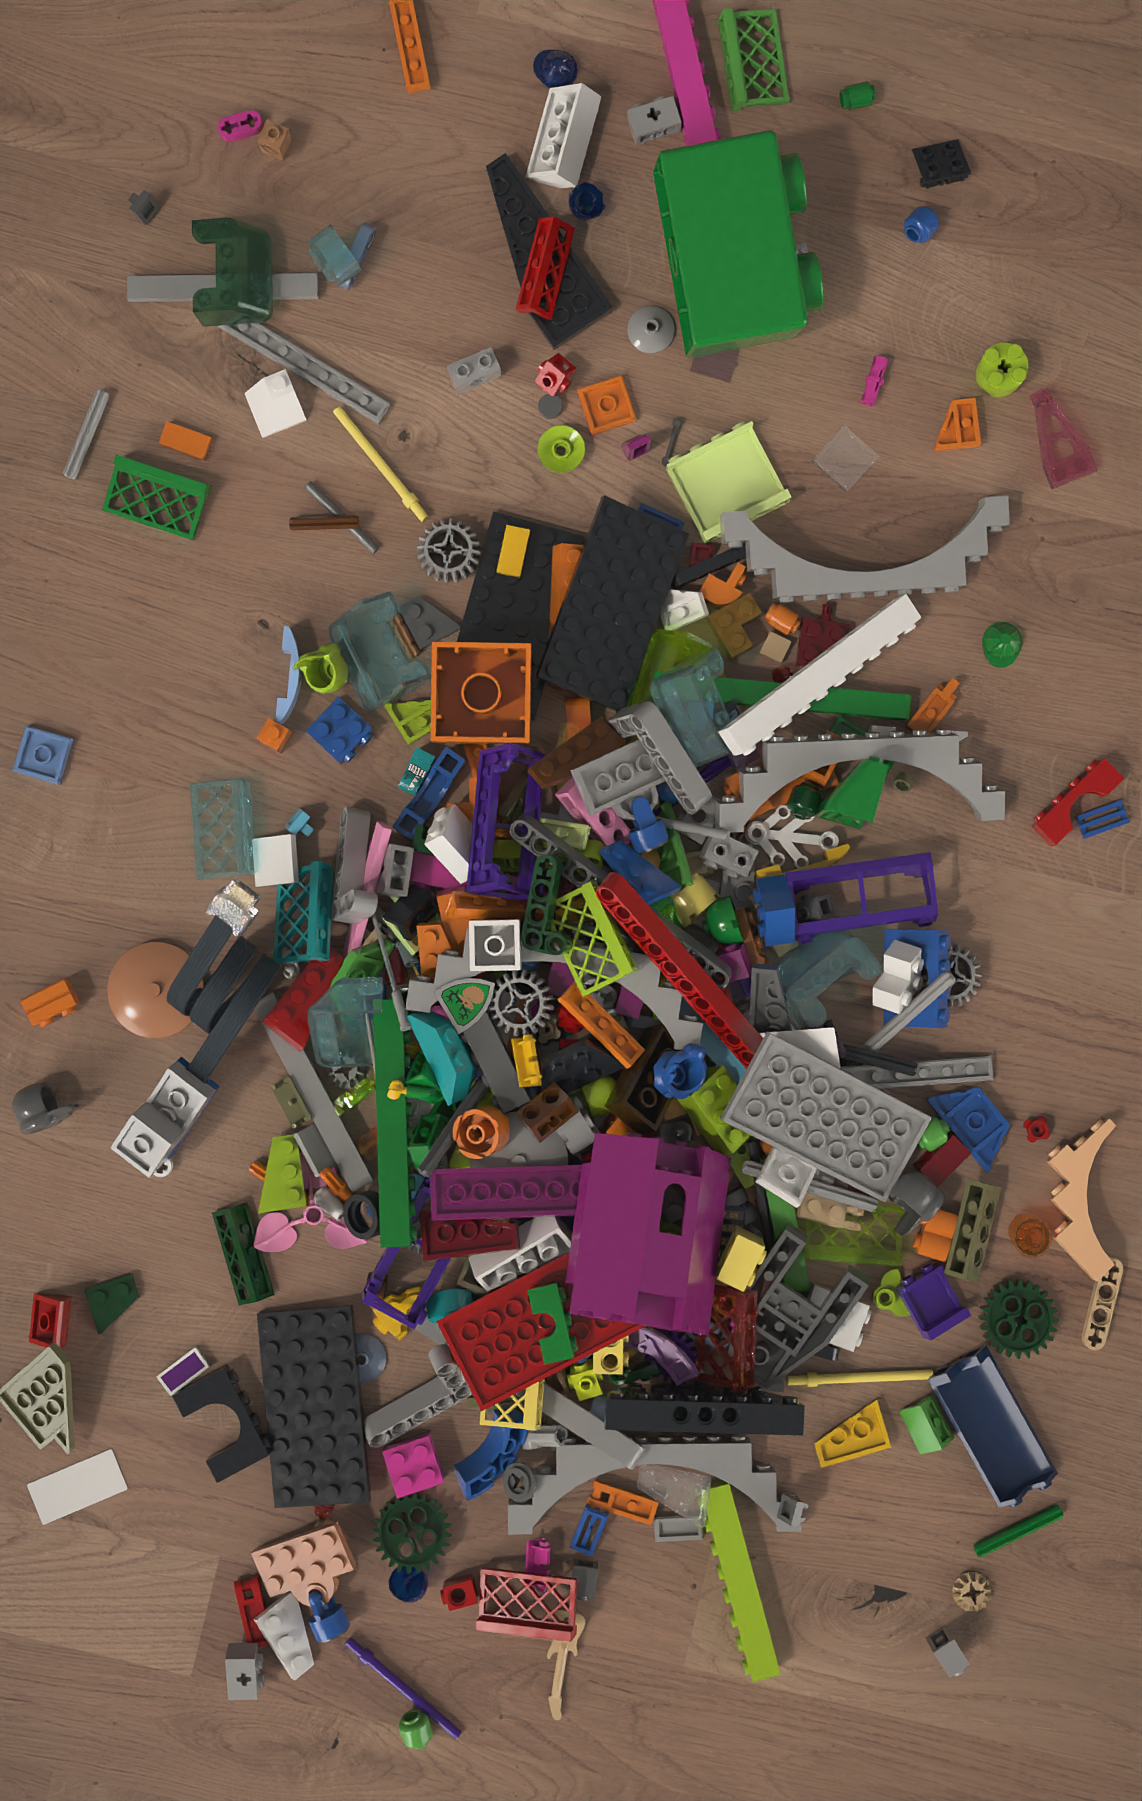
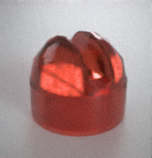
(779, 671)
(323, 1511)

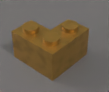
(729, 623)

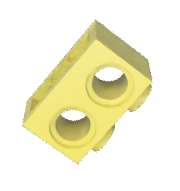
(600, 1366)

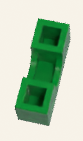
(560, 1343)

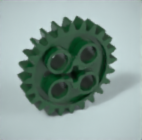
(1040, 1323)
(432, 1522)

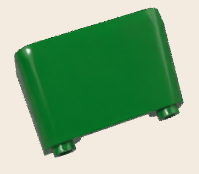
(856, 795)

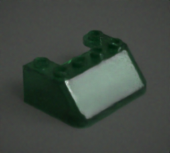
(242, 273)

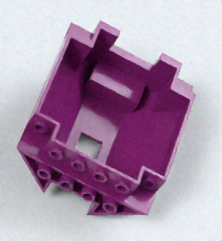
(617, 1254)

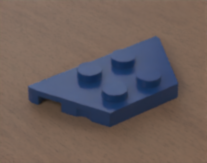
(973, 1122)

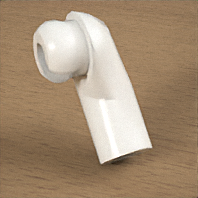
(292, 969)

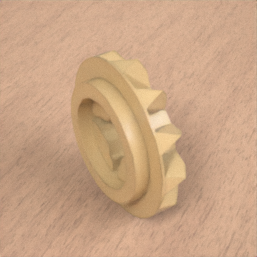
(961, 1587)

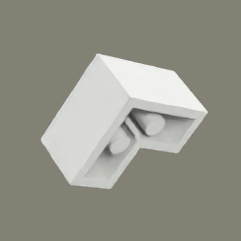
(900, 977)

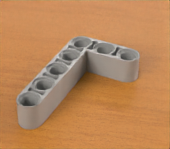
(665, 751)
(349, 900)
(421, 1403)

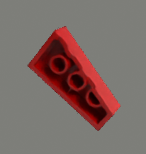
(290, 1013)

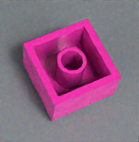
(413, 1464)

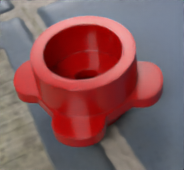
(1043, 1132)

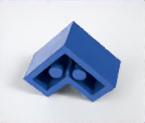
(774, 910)

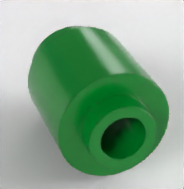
(857, 96)

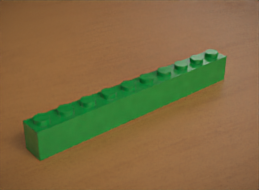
(393, 1131)

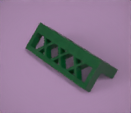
(254, 1271)

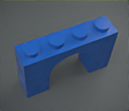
(934, 952)

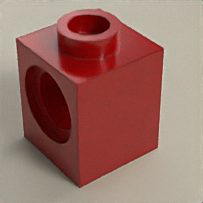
(465, 1583)

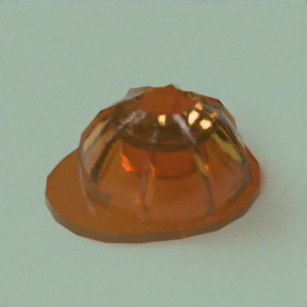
(1030, 1235)

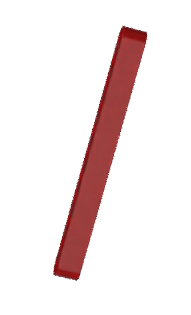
(679, 967)

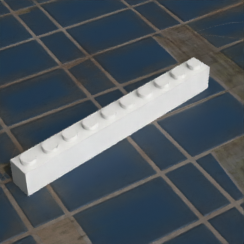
(819, 675)

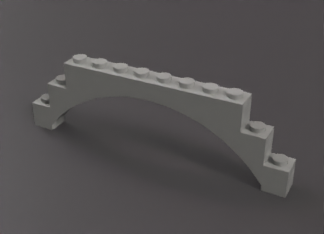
(798, 578)
(791, 758)
(662, 1000)
(581, 1461)

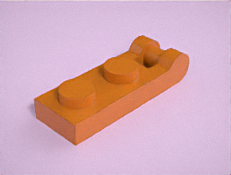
(623, 1502)

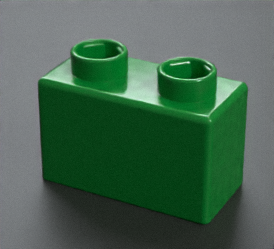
(734, 242)

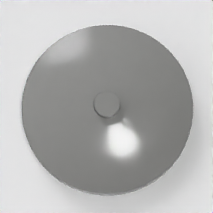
(525, 1149)

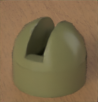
(902, 787)

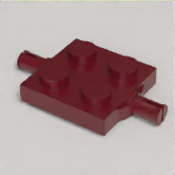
(818, 635)

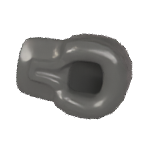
(37, 1108)
(918, 1198)

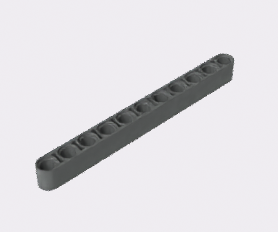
(595, 873)

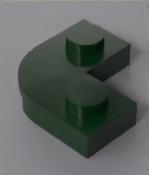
(641, 1371)

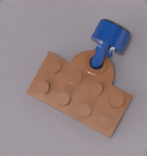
(309, 1569)

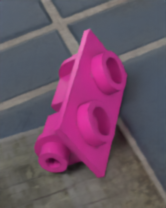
(536, 1555)

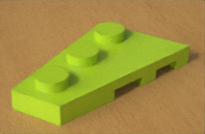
(283, 1177)

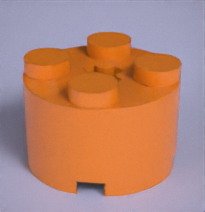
(481, 1131)

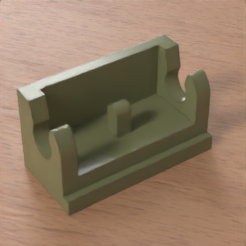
(291, 1102)

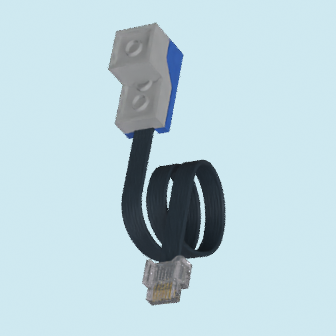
(184, 1090)

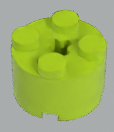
(1009, 358)

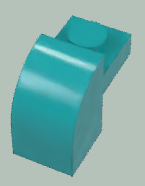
(447, 1302)

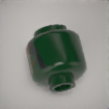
(804, 800)

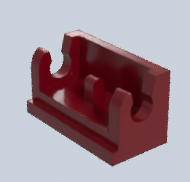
(943, 1161)

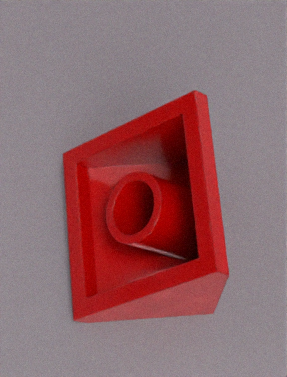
(50, 1320)

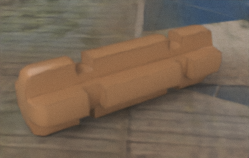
(404, 637)

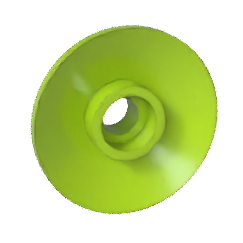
(556, 438)

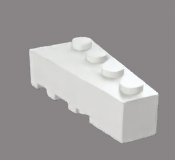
(540, 1243)

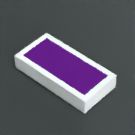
(183, 1371)

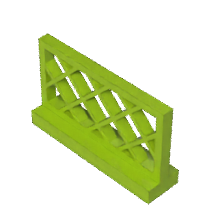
(609, 932)

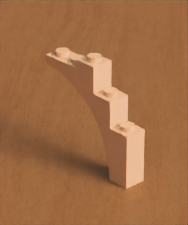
(1071, 1199)

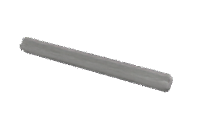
(908, 1013)
(823, 1189)

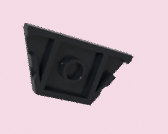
(577, 1066)

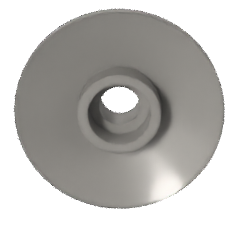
(647, 340)

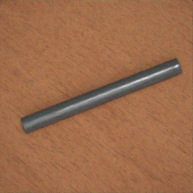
(335, 511)

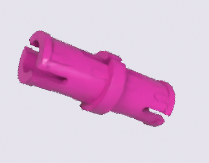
(874, 381)

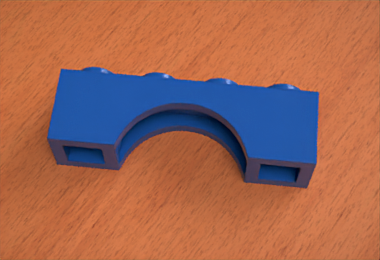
(431, 793)

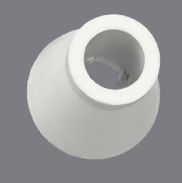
(329, 1203)

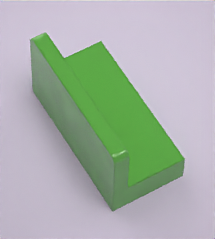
(927, 1425)

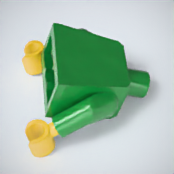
(420, 1079)

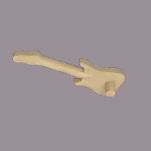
(562, 1649)

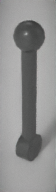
(677, 423)

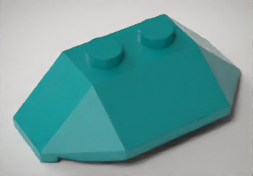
(445, 1054)

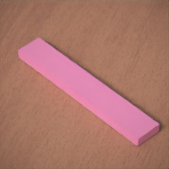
(372, 873)

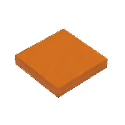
(606, 405)

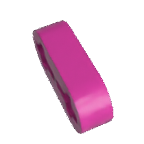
(240, 126)

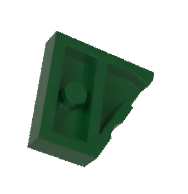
(110, 1300)

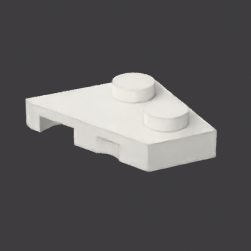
(682, 609)

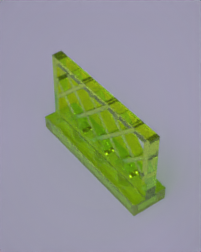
(857, 1255)

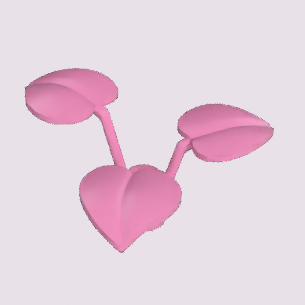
(277, 1235)

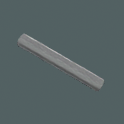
(86, 434)

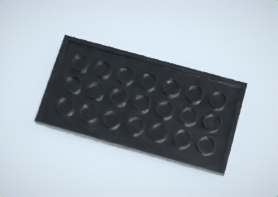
(612, 604)
(512, 607)
(313, 1406)

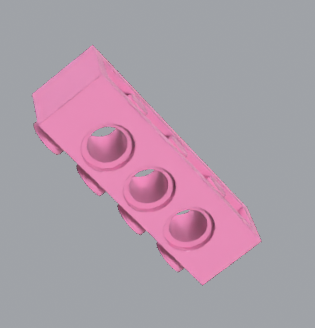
(604, 831)

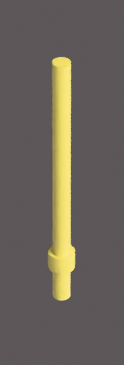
(409, 499)
(812, 1379)

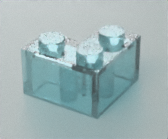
(333, 256)

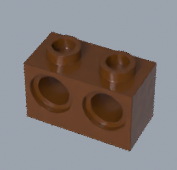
(547, 1112)

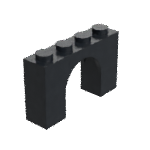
(222, 1388)

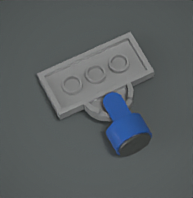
(627, 784)

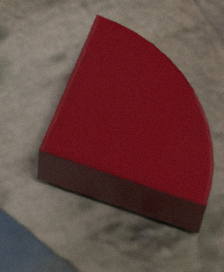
(700, 553)

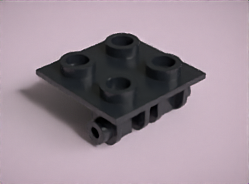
(941, 163)

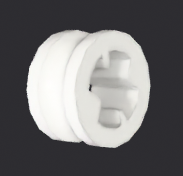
(169, 1163)

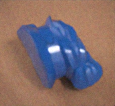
(680, 1071)

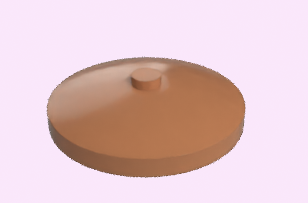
(140, 989)

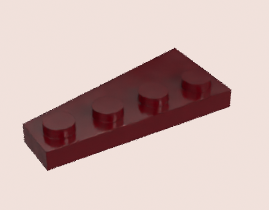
(465, 1237)

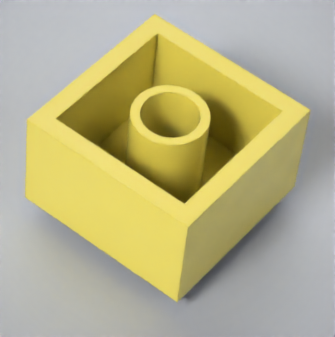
(740, 1258)

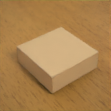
(775, 647)

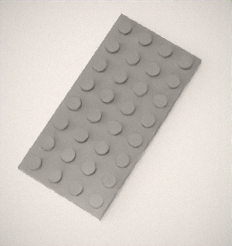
(825, 1117)

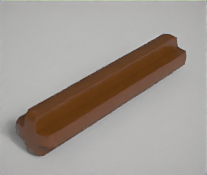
(324, 522)

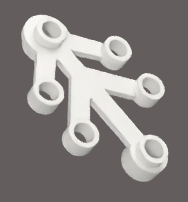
(786, 837)

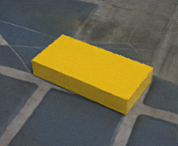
(513, 551)

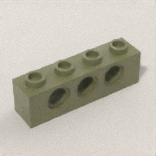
(972, 1230)

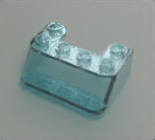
(373, 653)
(694, 706)
(815, 967)
(339, 1024)

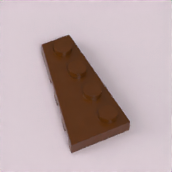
(581, 748)

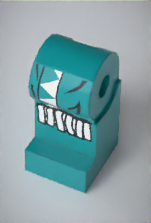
(416, 771)

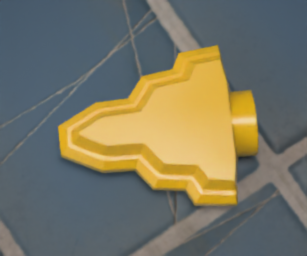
(401, 1302)

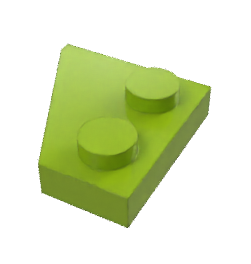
(411, 719)

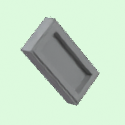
(314, 1149)
(675, 1529)

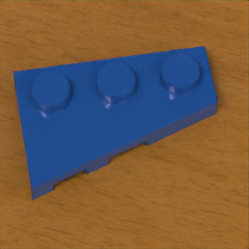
(640, 873)

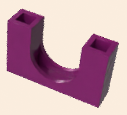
(561, 978)

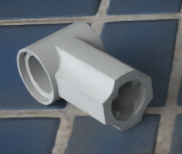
(549, 1435)

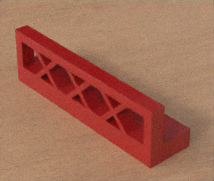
(541, 264)

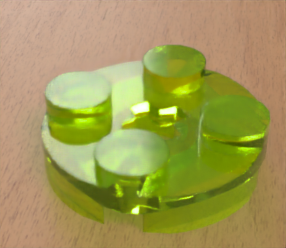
(348, 1101)

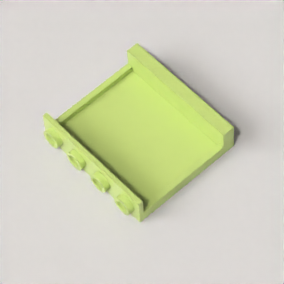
(726, 477)

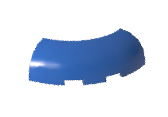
(492, 1458)

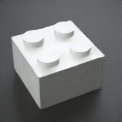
(495, 945)

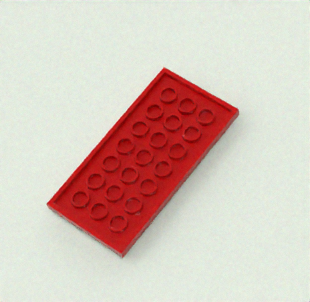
(500, 1336)

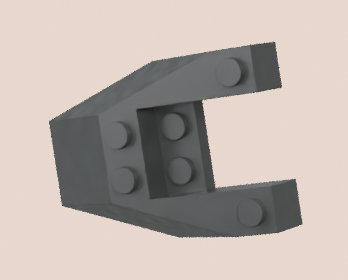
(786, 1322)

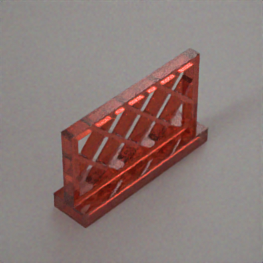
(742, 1340)

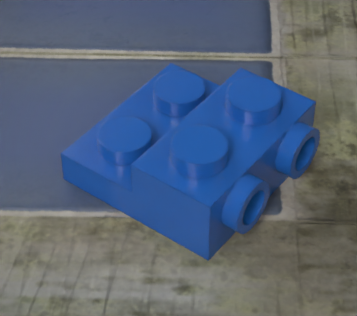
(340, 731)

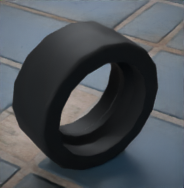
(353, 1216)

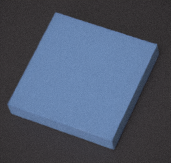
(42, 755)

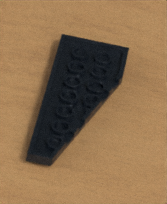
(579, 297)

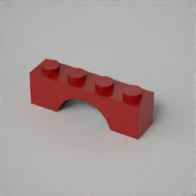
(1055, 822)

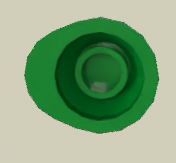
(1001, 644)

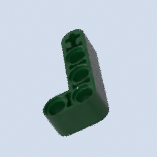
(547, 904)

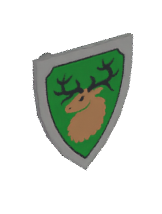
(465, 1001)

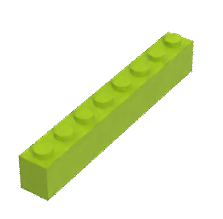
(740, 1583)

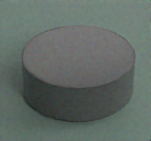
(550, 406)

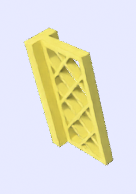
(532, 1410)

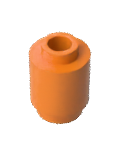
(782, 618)

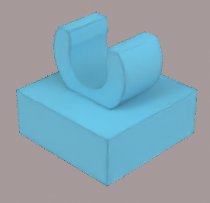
(298, 822)

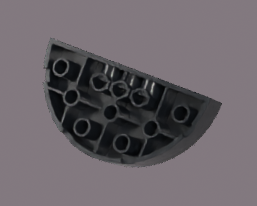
(702, 1409)

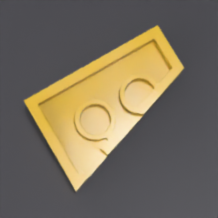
(854, 1438)

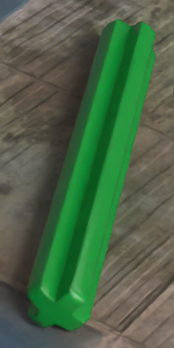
(1018, 1531)

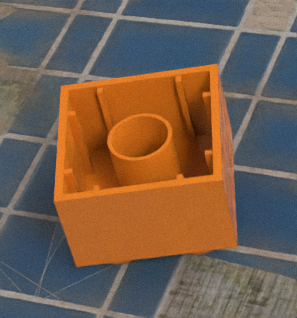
(481, 693)

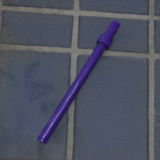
(366, 1657)

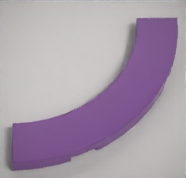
(666, 1353)

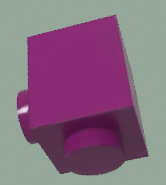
(737, 959)

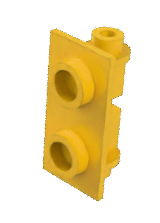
(526, 1061)

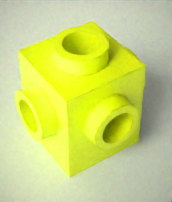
(584, 1381)

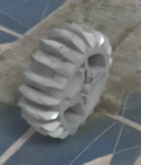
(459, 551)
(969, 981)
(526, 1013)

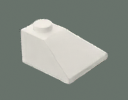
(275, 404)

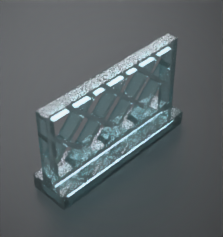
(242, 824)

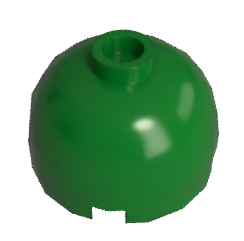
(723, 922)

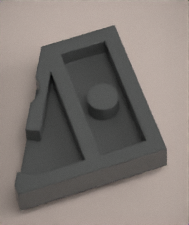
(426, 622)

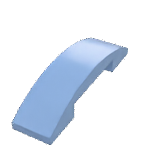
(286, 705)

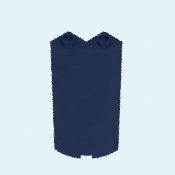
(993, 1427)

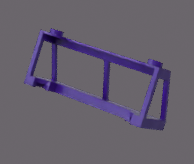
(911, 865)
(482, 873)
(417, 1312)

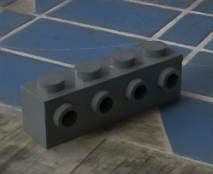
(496, 1063)

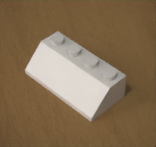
(563, 136)

